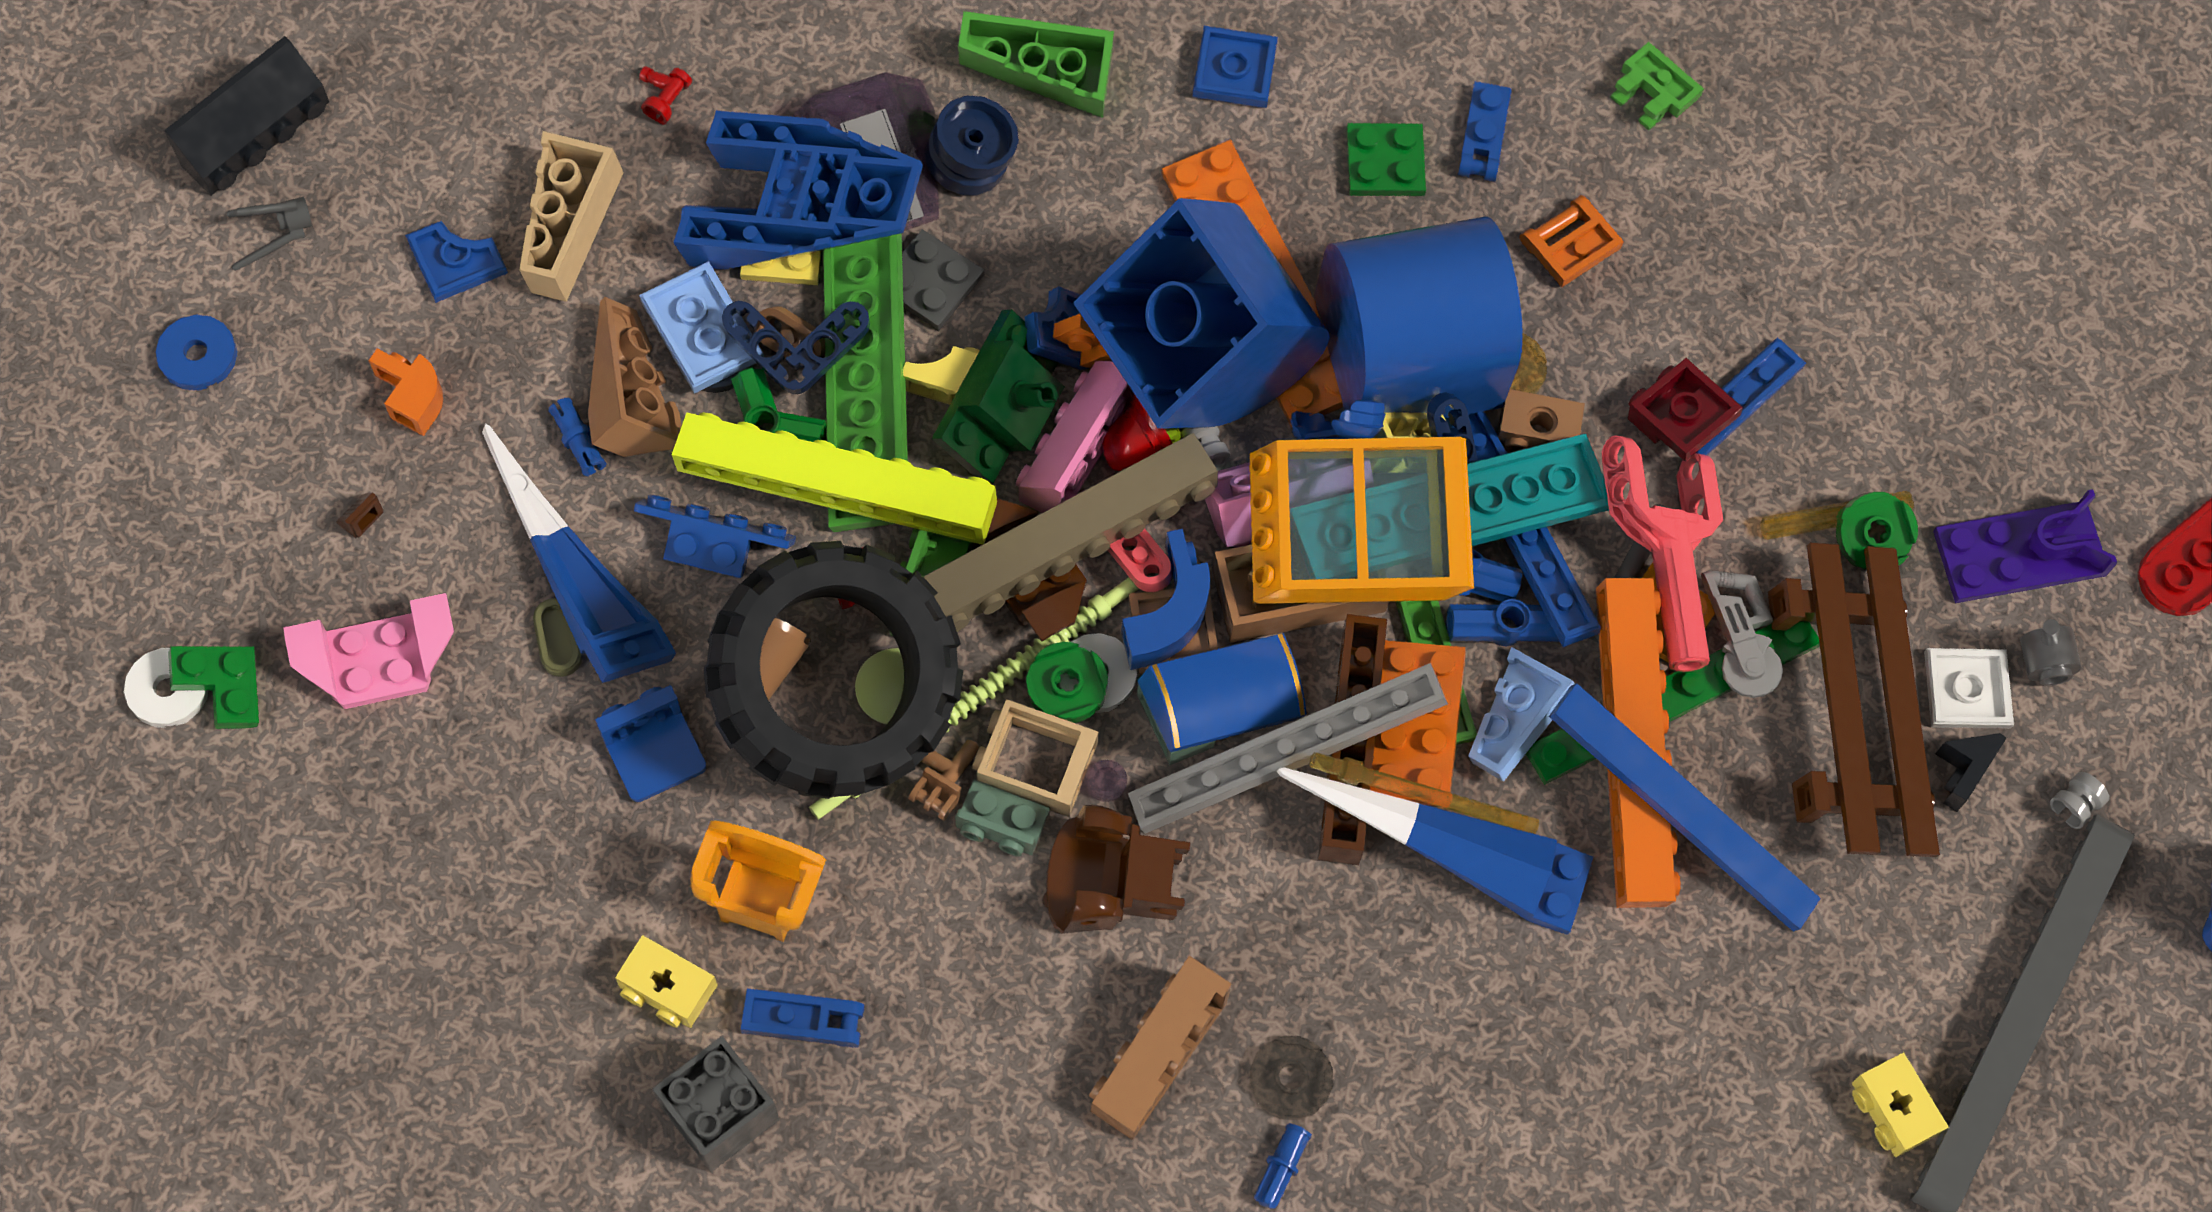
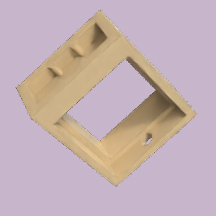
(1081, 737)

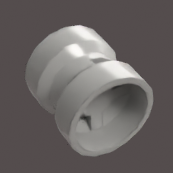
(1211, 443)
(2081, 798)

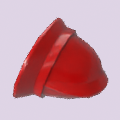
(1133, 437)

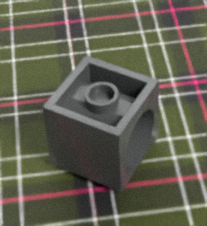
(716, 1103)

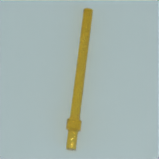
(1354, 772)

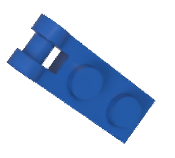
(1484, 130)
(801, 1017)

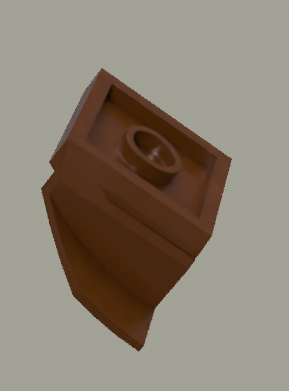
(1056, 599)

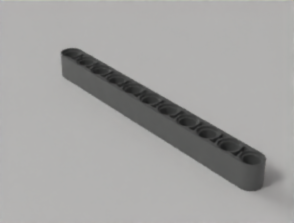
(2021, 1023)

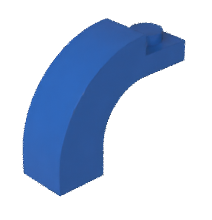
(1168, 630)

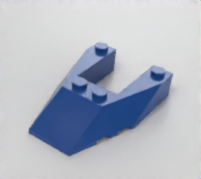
(818, 194)

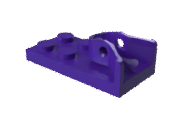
(2022, 551)

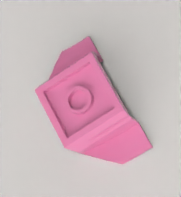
(376, 657)

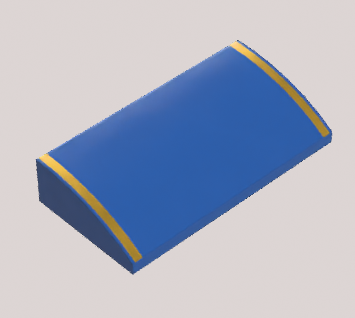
(1224, 692)

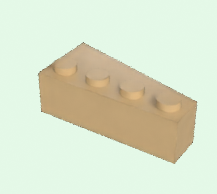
(567, 210)

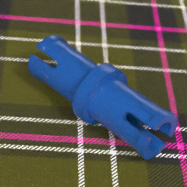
(576, 436)

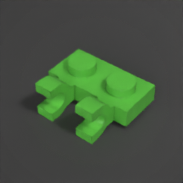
(1661, 79)

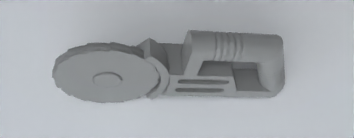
(1749, 662)

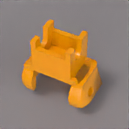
(766, 884)

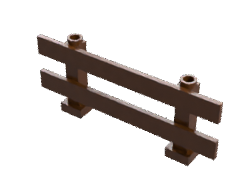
(1854, 793)

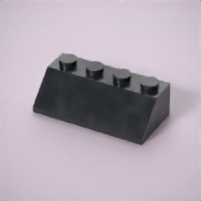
(247, 117)

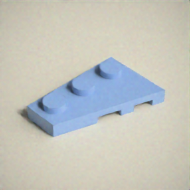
(1517, 714)

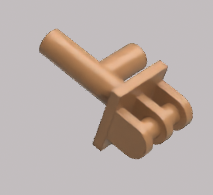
(939, 790)

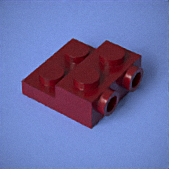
(1683, 409)

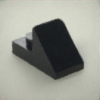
(1971, 760)

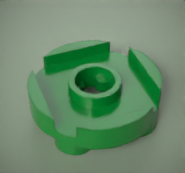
(1884, 509)
(1078, 664)

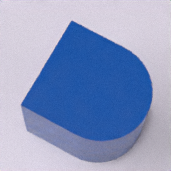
(1423, 316)
(1203, 318)

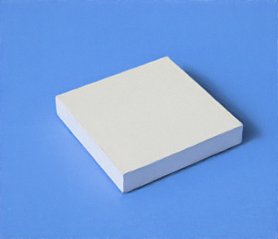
(1968, 688)

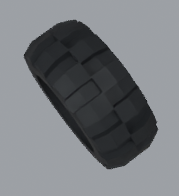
(910, 613)

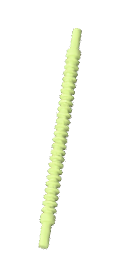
(1098, 608)

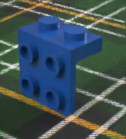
(651, 743)

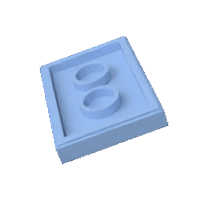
(691, 325)

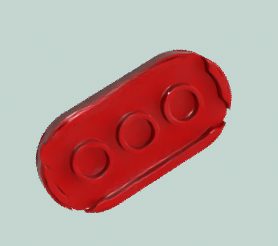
(2181, 566)

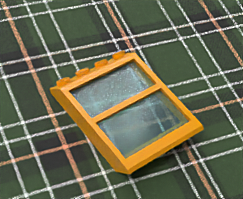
(1360, 520)

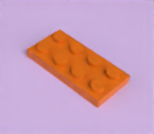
(1425, 745)

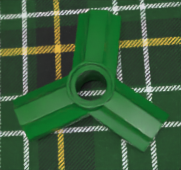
(759, 408)

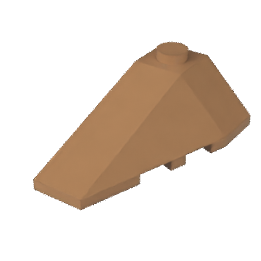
(625, 399)

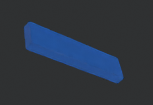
(1757, 384)

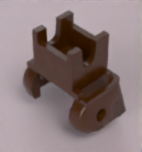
(1102, 875)

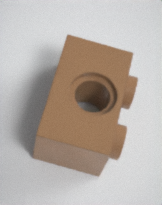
(1522, 409)

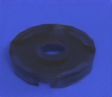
(1283, 1101)

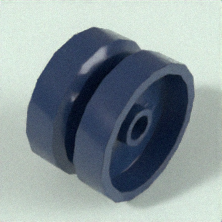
(971, 145)

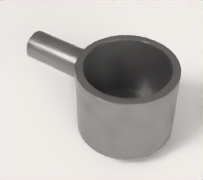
(2051, 654)

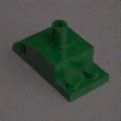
(999, 401)

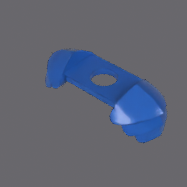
(1359, 422)

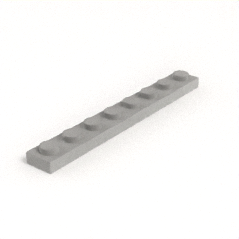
(1287, 747)

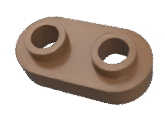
(793, 330)

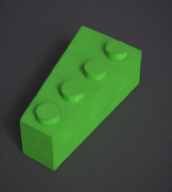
(1041, 57)

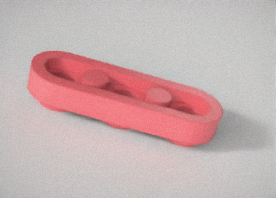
(1142, 561)

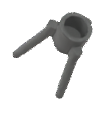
(290, 214)

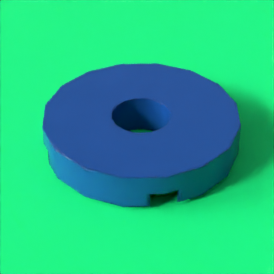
(193, 331)

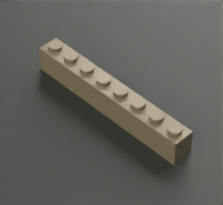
(1074, 531)

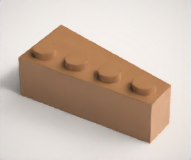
(1160, 1048)

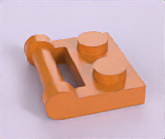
(1577, 250)

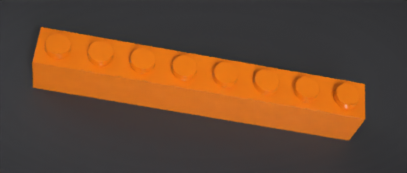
(1633, 694)

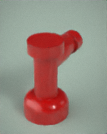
(670, 86)

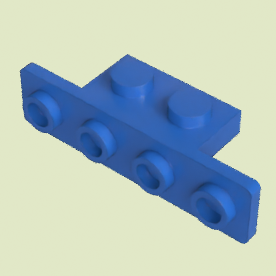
(710, 540)

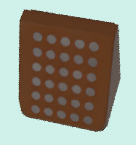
(361, 514)

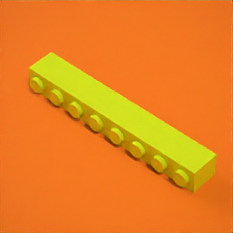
(835, 477)

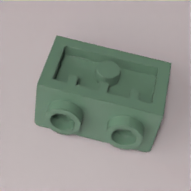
(1001, 818)

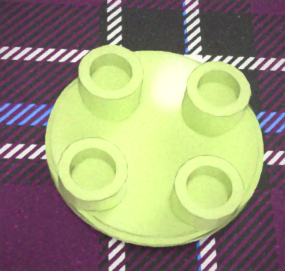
(880, 684)

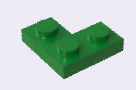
(225, 671)

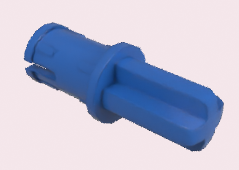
(1282, 1166)

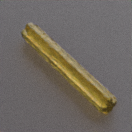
(1811, 519)

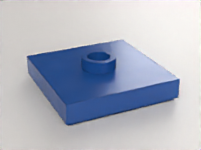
(1235, 66)

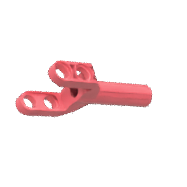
(1670, 538)

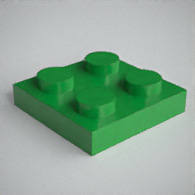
(1386, 159)

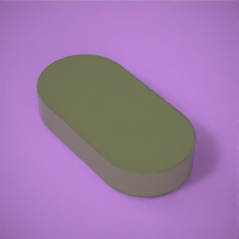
(555, 640)

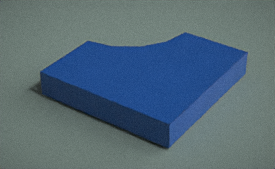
(453, 262)
(1041, 326)

